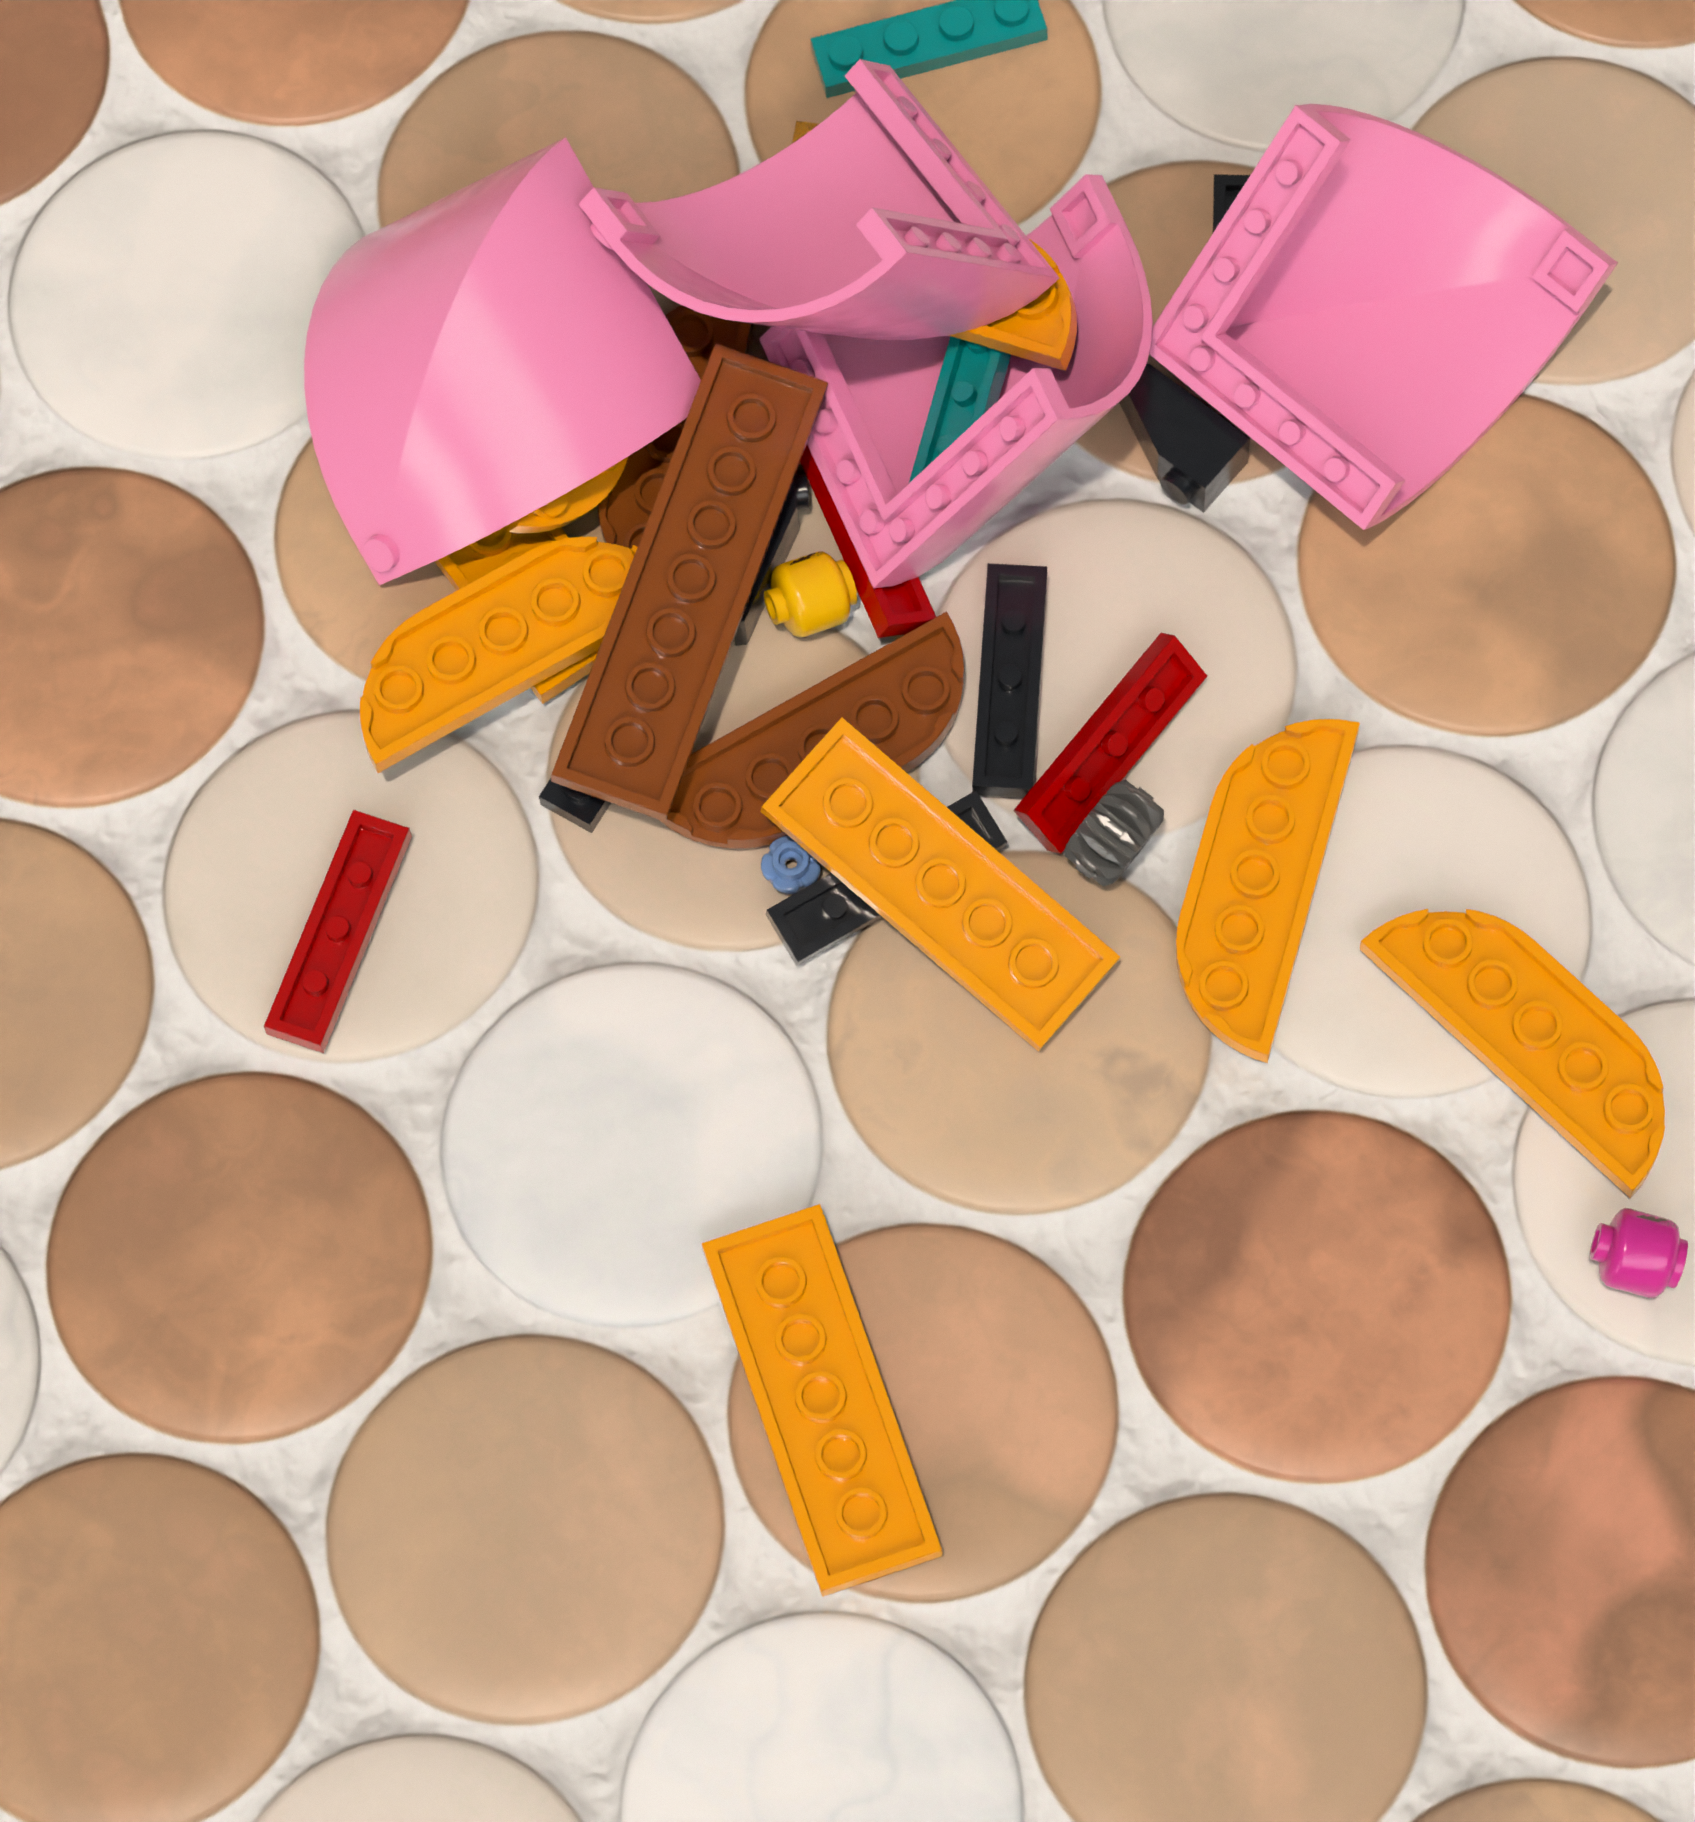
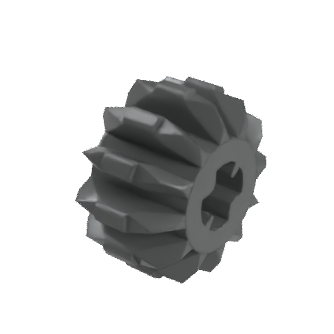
(1114, 833)

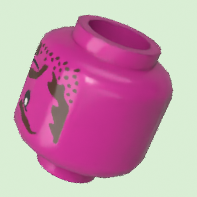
(1639, 1253)

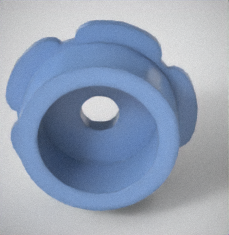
(786, 879)

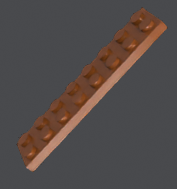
(689, 583)

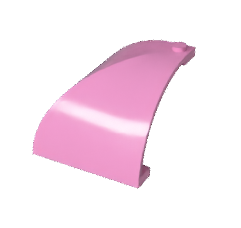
(841, 234)
(1374, 306)
(483, 364)
(885, 389)

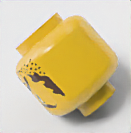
(810, 594)

